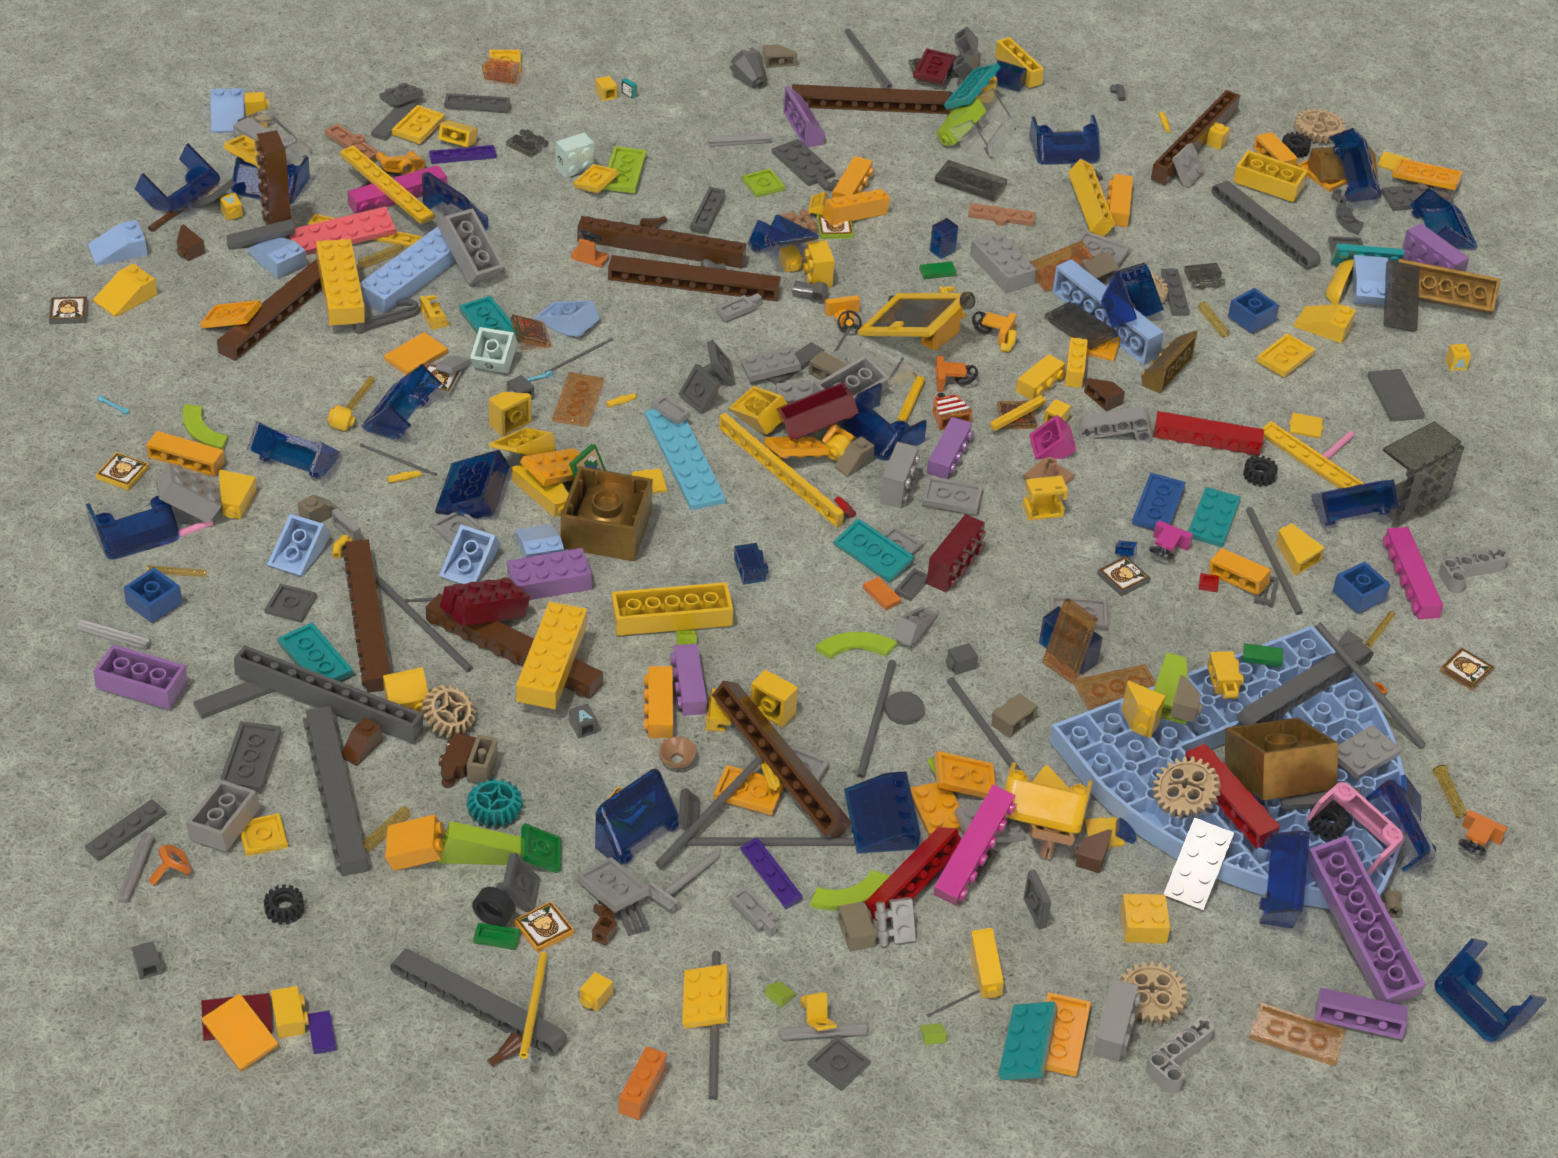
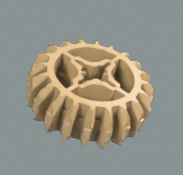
(454, 702)

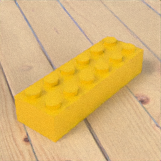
(340, 282)
(671, 608)
(551, 655)

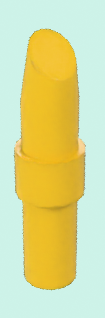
(1164, 121)
(621, 400)
(403, 476)

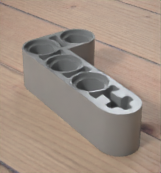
(1117, 422)
(1458, 567)
(1165, 1060)

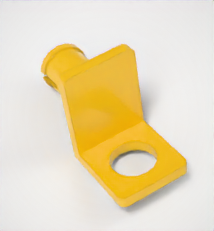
(817, 1011)

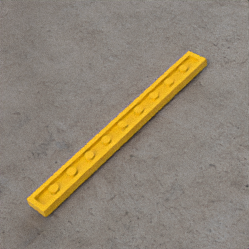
(781, 470)

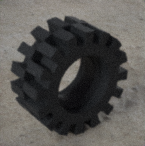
(1297, 144)
(1253, 464)
(1329, 829)
(284, 914)

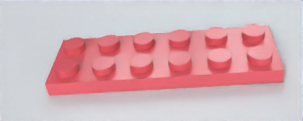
(357, 227)

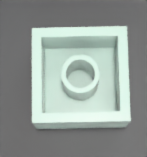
(574, 154)
(494, 350)

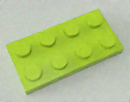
(629, 166)

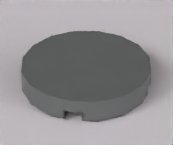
(904, 708)

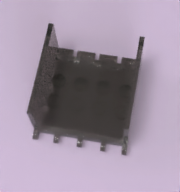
(1431, 466)

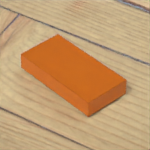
(882, 593)

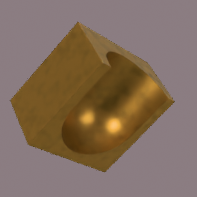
(606, 513)
(1281, 758)

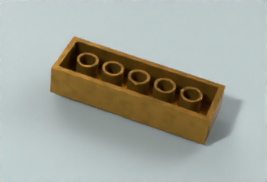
(1456, 288)

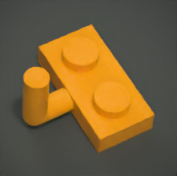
(834, 430)

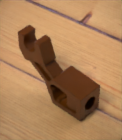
(605, 926)

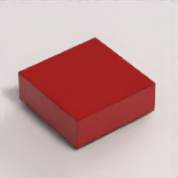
(845, 506)
(1208, 582)

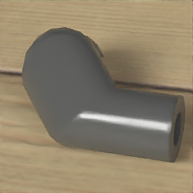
(1119, 90)
(827, 185)
(1338, 197)
(708, 263)

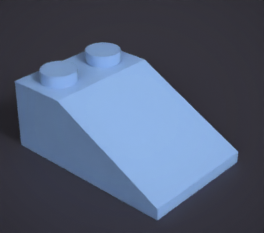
(226, 109)
(119, 244)
(279, 256)
(1369, 279)
(569, 317)
(538, 540)
(299, 545)
(469, 555)

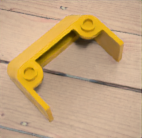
(1047, 804)

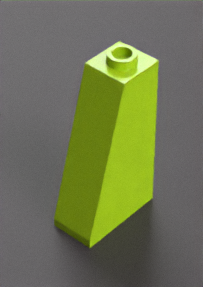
(958, 116)
(1168, 680)
(477, 845)

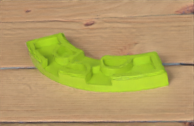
(198, 430)
(845, 641)
(833, 898)

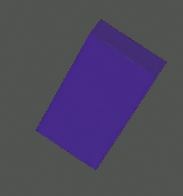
(321, 1032)

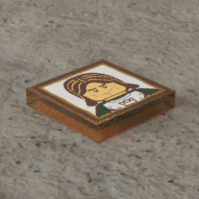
(1466, 669)

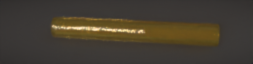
(360, 393)
(179, 571)
(1379, 629)

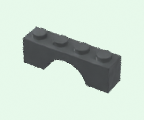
(968, 46)

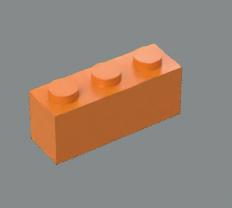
(642, 1083)

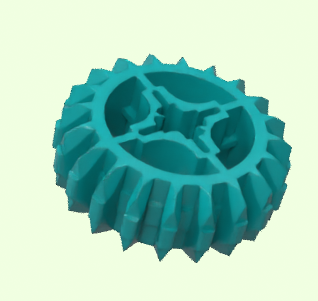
(494, 802)

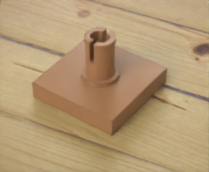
(1048, 468)
(1049, 838)

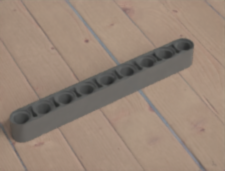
(1266, 224)
(1304, 686)
(475, 1000)

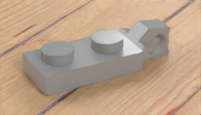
(738, 306)
(754, 910)

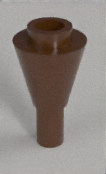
(653, 222)
(509, 1048)

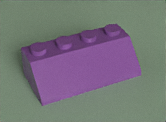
(802, 119)

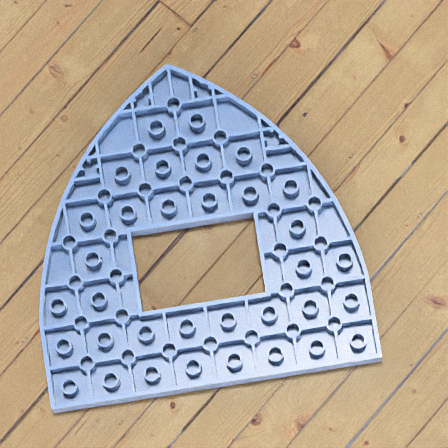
(1125, 764)

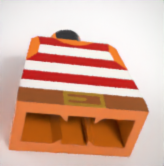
(949, 406)

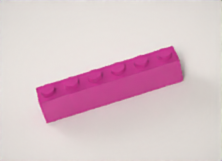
(371, 197)
(1412, 573)
(974, 845)

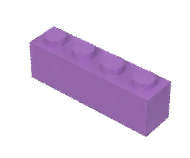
(950, 448)
(689, 678)
(1361, 1013)

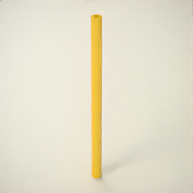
(533, 1005)

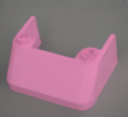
(1367, 815)

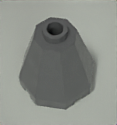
(749, 67)

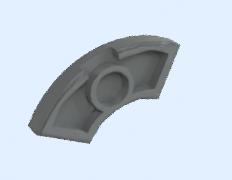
(1347, 220)

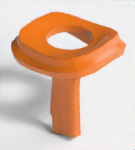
(168, 861)

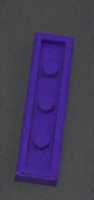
(462, 154)
(771, 873)

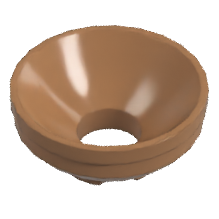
(677, 747)

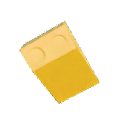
(126, 290)
(1327, 320)
(759, 409)
(526, 442)

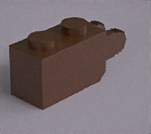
(455, 759)

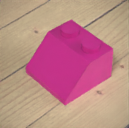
(1053, 440)

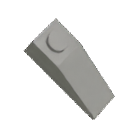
(914, 625)

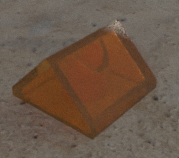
(500, 70)

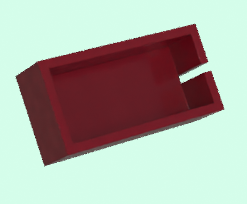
(817, 411)
(956, 553)
(484, 601)

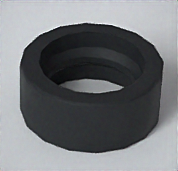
(498, 899)

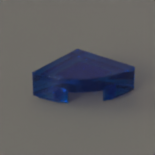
(1125, 831)

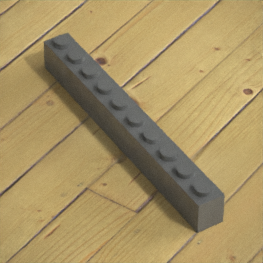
(325, 691)
(336, 791)

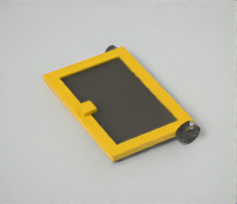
(916, 314)

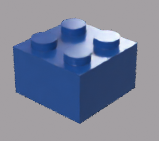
(1253, 310)
(1361, 587)
(152, 595)

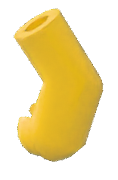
(1011, 339)
(338, 545)

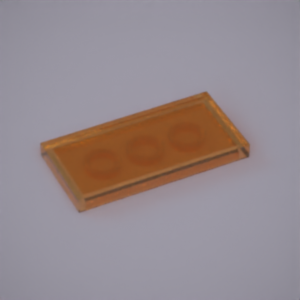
(1047, 264)
(578, 399)
(1069, 640)
(1111, 686)
(1297, 1034)

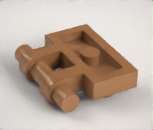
(803, 217)

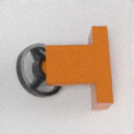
(587, 252)
(952, 369)
(1480, 831)

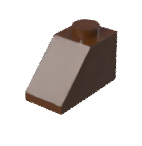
(189, 244)
(1104, 393)
(362, 741)
(1093, 851)

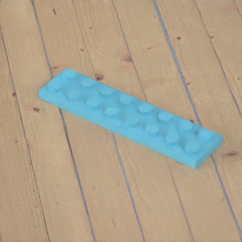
(686, 461)

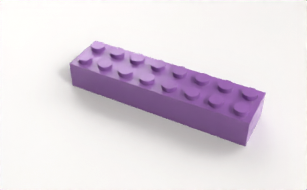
(1364, 921)

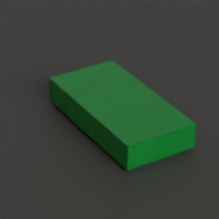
(937, 270)
(1262, 655)
(496, 936)

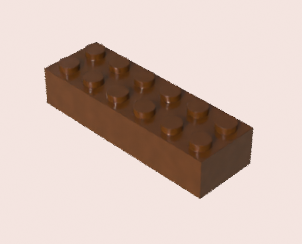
(273, 177)

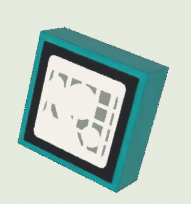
(629, 88)

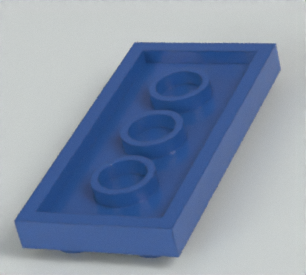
(1158, 501)

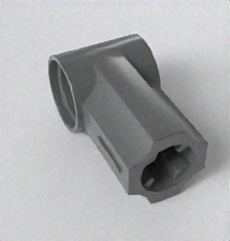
(816, 292)

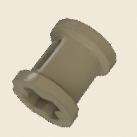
(1392, 903)

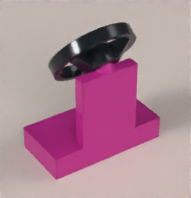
(1168, 538)

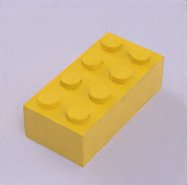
(1270, 175)

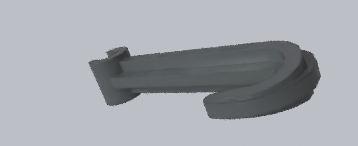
(389, 316)

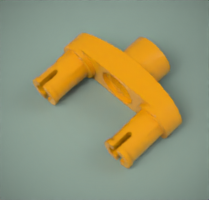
(397, 163)

